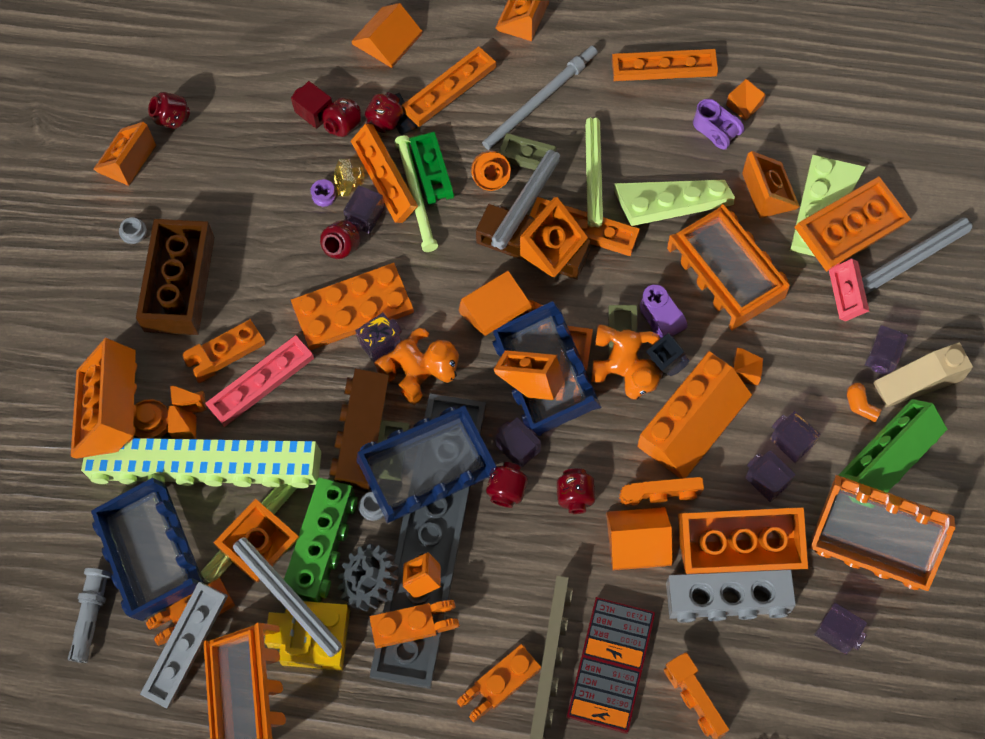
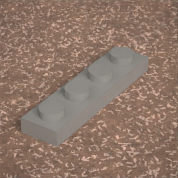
(184, 645)

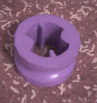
(321, 200)

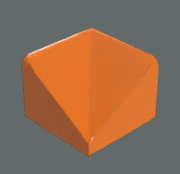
(745, 99)
(748, 366)
(187, 400)
(181, 423)
(421, 575)

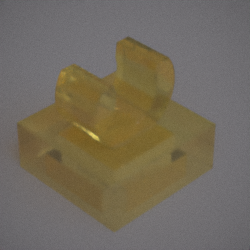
(347, 177)

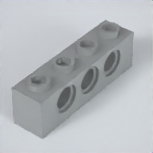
(775, 583)

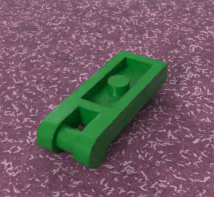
(431, 167)

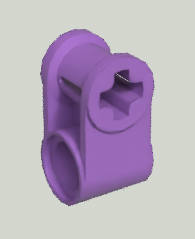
(719, 124)
(661, 312)

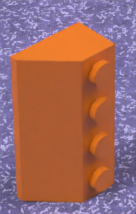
(104, 401)
(695, 416)
(743, 540)

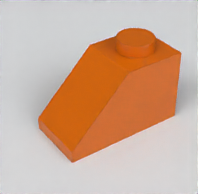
(531, 373)

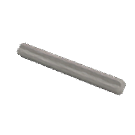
(525, 199)
(916, 254)
(287, 597)

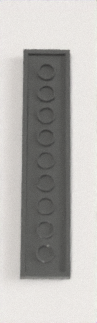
(431, 530)

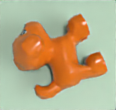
(438, 361)
(639, 374)

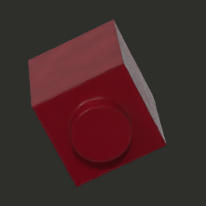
(310, 103)

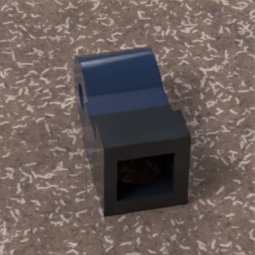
(668, 355)

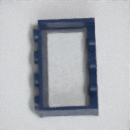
(547, 333)
(425, 463)
(146, 549)

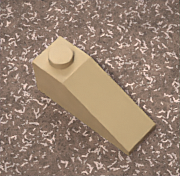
(924, 375)

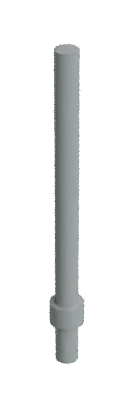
(573, 67)

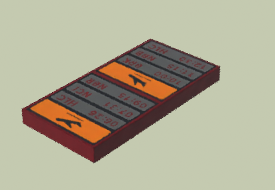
(611, 665)

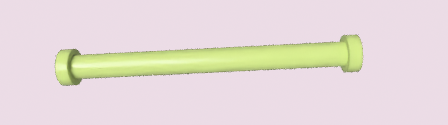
(428, 244)

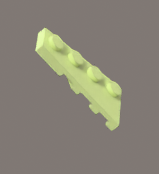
(825, 184)
(664, 200)

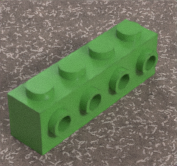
(897, 446)
(319, 539)

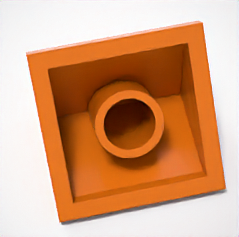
(522, 18)
(388, 34)
(126, 153)
(768, 185)
(552, 238)
(494, 304)
(263, 531)
(639, 538)

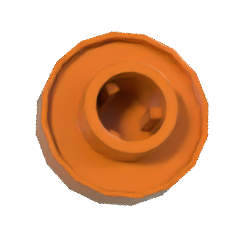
(490, 170)
(150, 419)

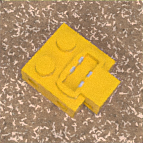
(298, 647)

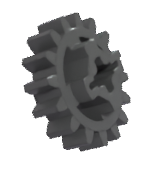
(368, 577)

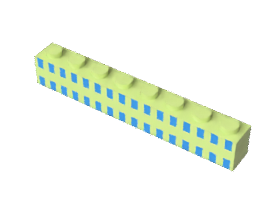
(209, 462)

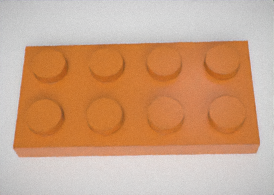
(852, 223)
(349, 304)

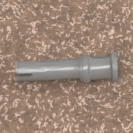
(91, 601)

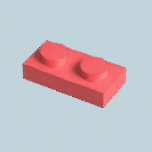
(848, 290)

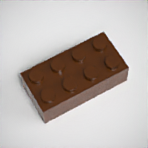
(175, 277)

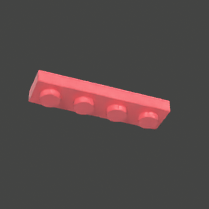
(259, 381)

